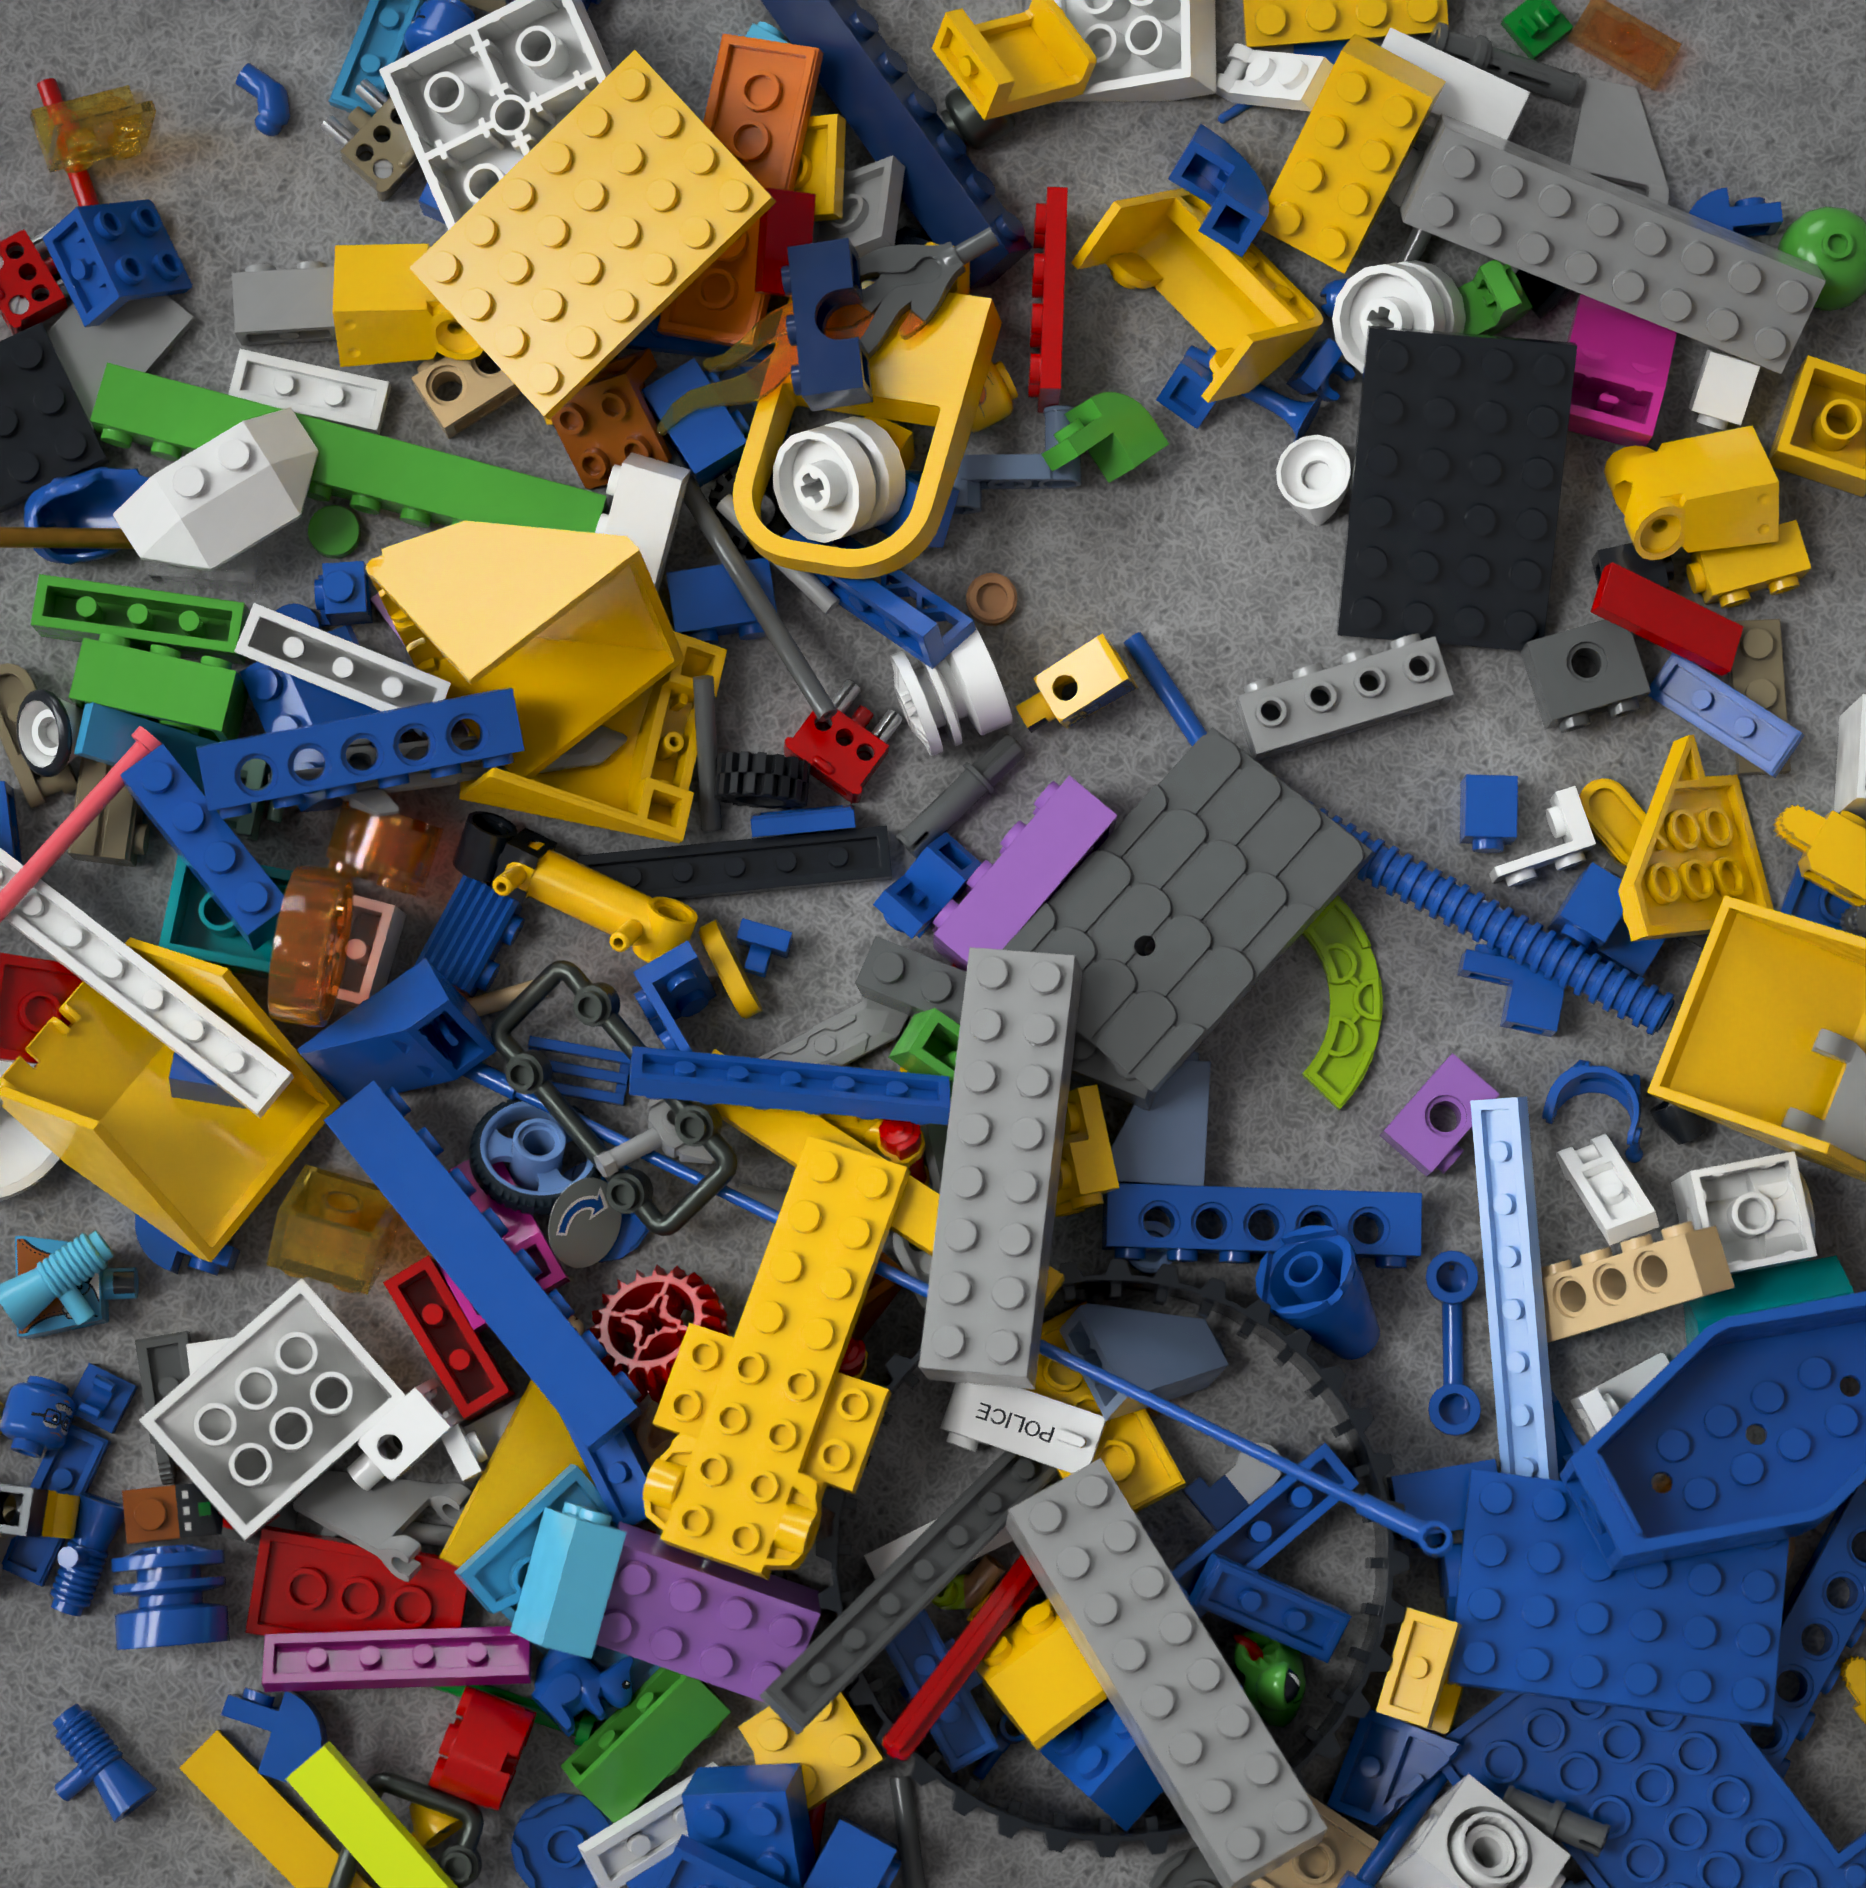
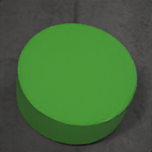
(334, 531)

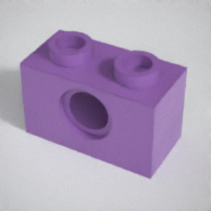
(1412, 1130)

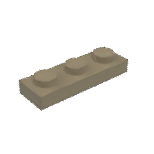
(1760, 676)

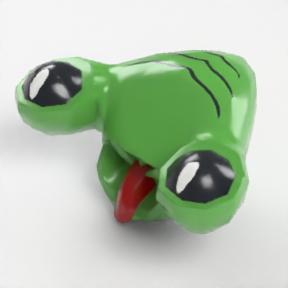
(1273, 1677)

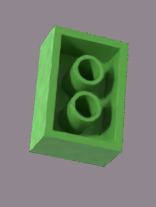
(161, 687)

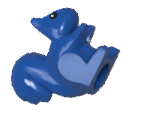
(572, 1683)

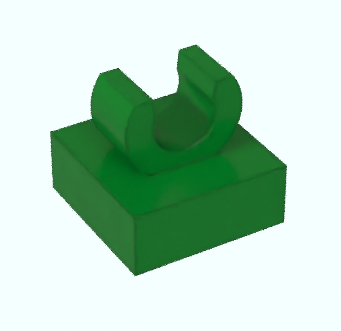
(1536, 26)

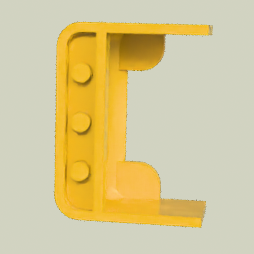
(1233, 301)

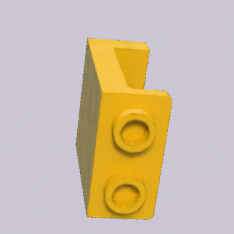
(1015, 58)
(1418, 1674)

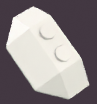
(223, 494)

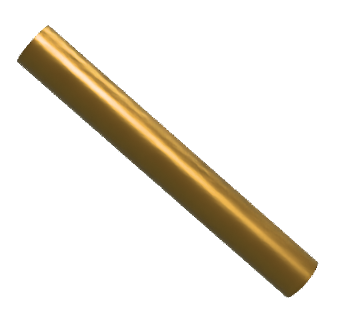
(63, 538)

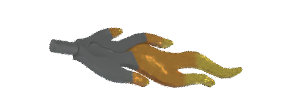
(908, 279)

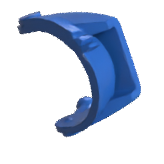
(1600, 1079)

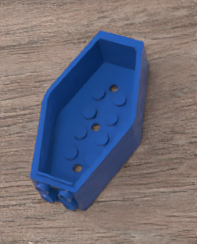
(1691, 1424)

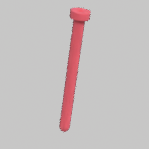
(74, 823)

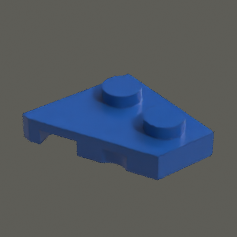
(1387, 1767)

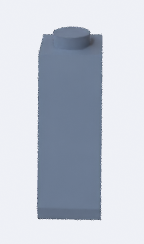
(1171, 1138)
(1145, 1348)

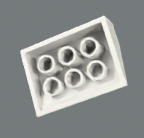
(1146, 48)
(272, 1409)

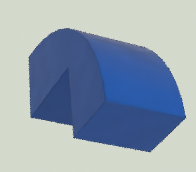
(1226, 182)

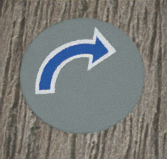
(583, 1224)

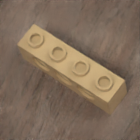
(1633, 1282)

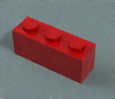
(448, 1338)

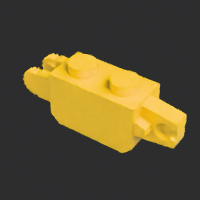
(1830, 848)

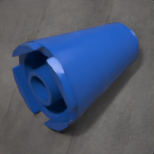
(1320, 1288)

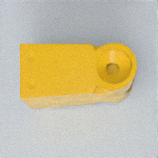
(388, 312)
(1696, 493)

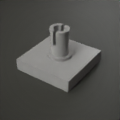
(869, 207)

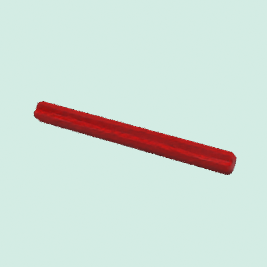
(960, 1661)

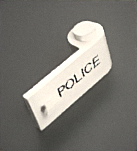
(1022, 1425)

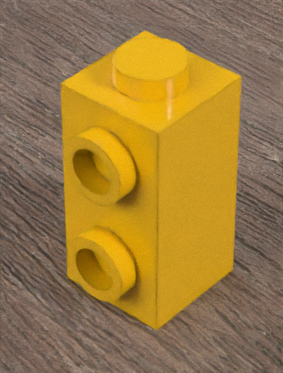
(1735, 572)

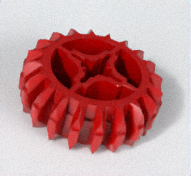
(651, 1319)

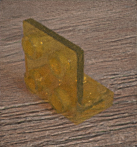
(92, 129)

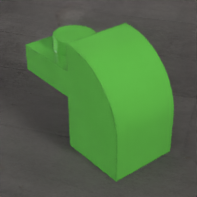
(1493, 300)
(1113, 431)

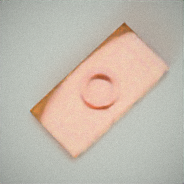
(1624, 42)

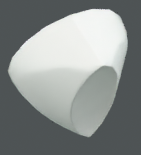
(1314, 477)

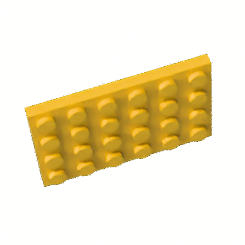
(592, 234)

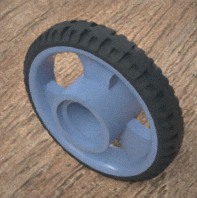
(532, 1172)

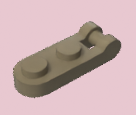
(14, 687)

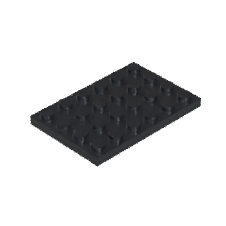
(1456, 487)

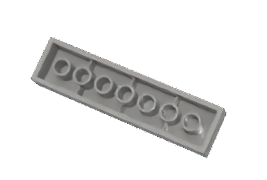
(1611, 244)
(1001, 1168)
(1165, 1677)

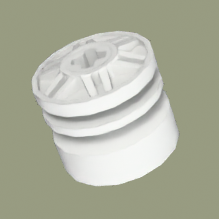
(955, 689)

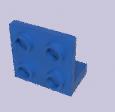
(115, 257)
(671, 989)

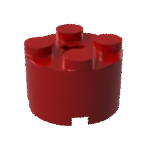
(482, 1748)

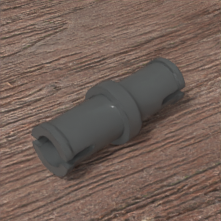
(1559, 1822)

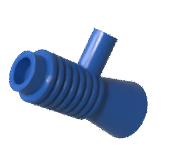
(86, 1553)
(98, 1761)

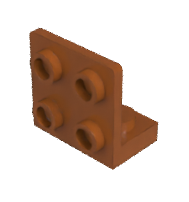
(611, 420)

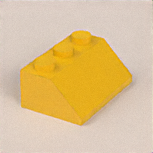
(1039, 1676)

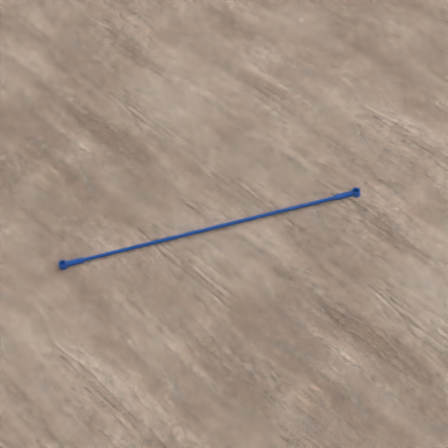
(1366, 1505)

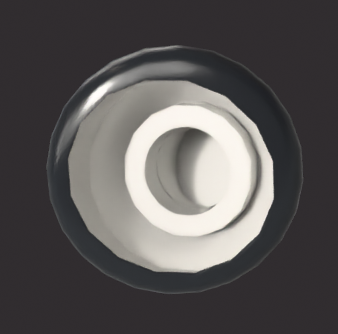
(47, 732)

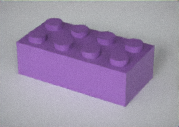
(1029, 872)
(705, 1616)

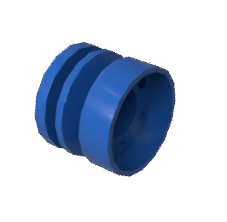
(170, 1598)

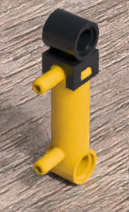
(530, 867)

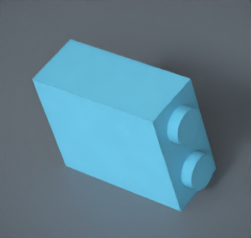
(569, 1580)

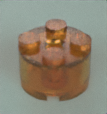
(389, 845)

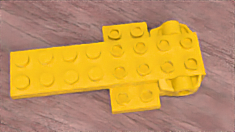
(766, 1410)

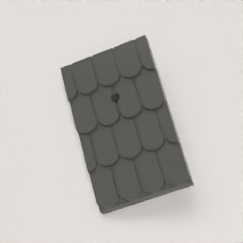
(1221, 877)

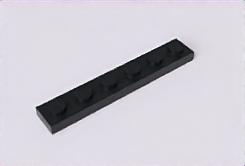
(751, 864)

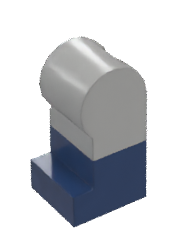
(1233, 1490)

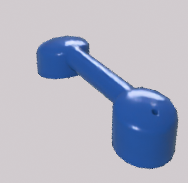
(1453, 1407)

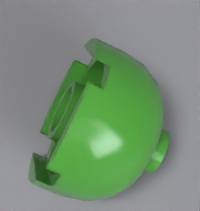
(1835, 243)

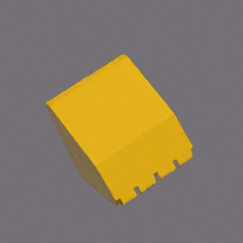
(531, 611)
(1752, 1022)
(110, 1112)

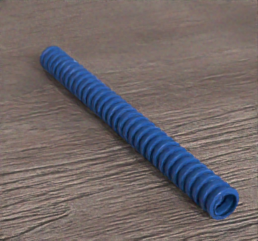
(1512, 934)

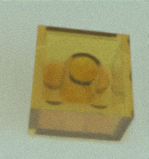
(333, 1231)

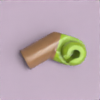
(970, 1589)

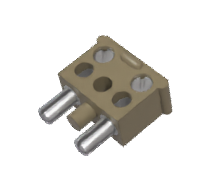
(392, 160)

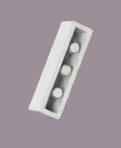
(335, 662)

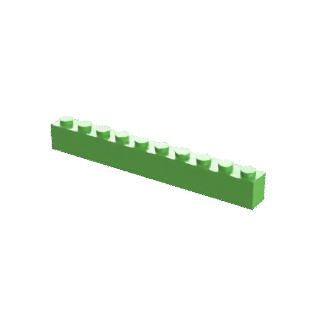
(350, 462)

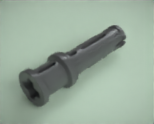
(1508, 66)

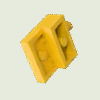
(830, 1749)

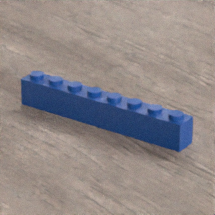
(483, 1265)

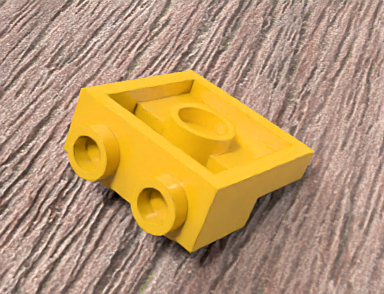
(823, 165)
(1086, 1157)

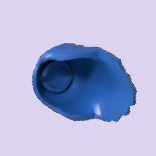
(81, 503)

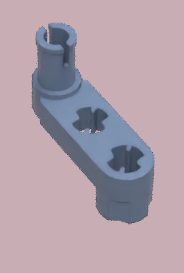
(1015, 470)

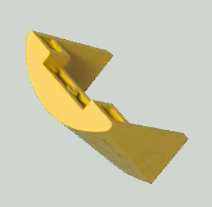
(643, 782)

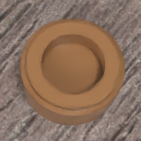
(991, 599)

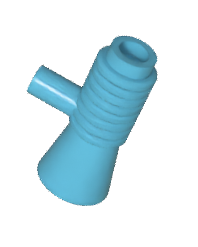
(57, 1277)

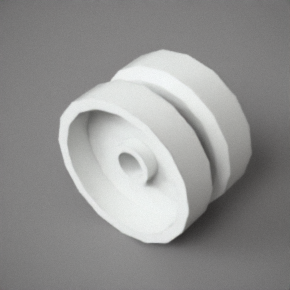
(1396, 297)
(839, 479)

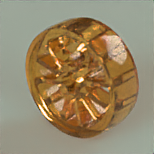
(310, 946)

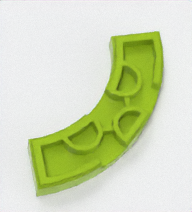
(1353, 1007)

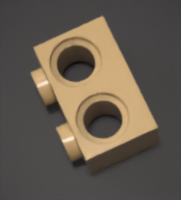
(479, 396)

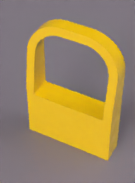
(917, 380)

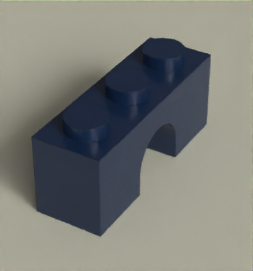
(821, 281)

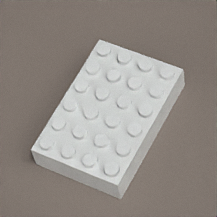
(493, 94)

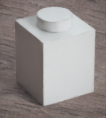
(1723, 389)

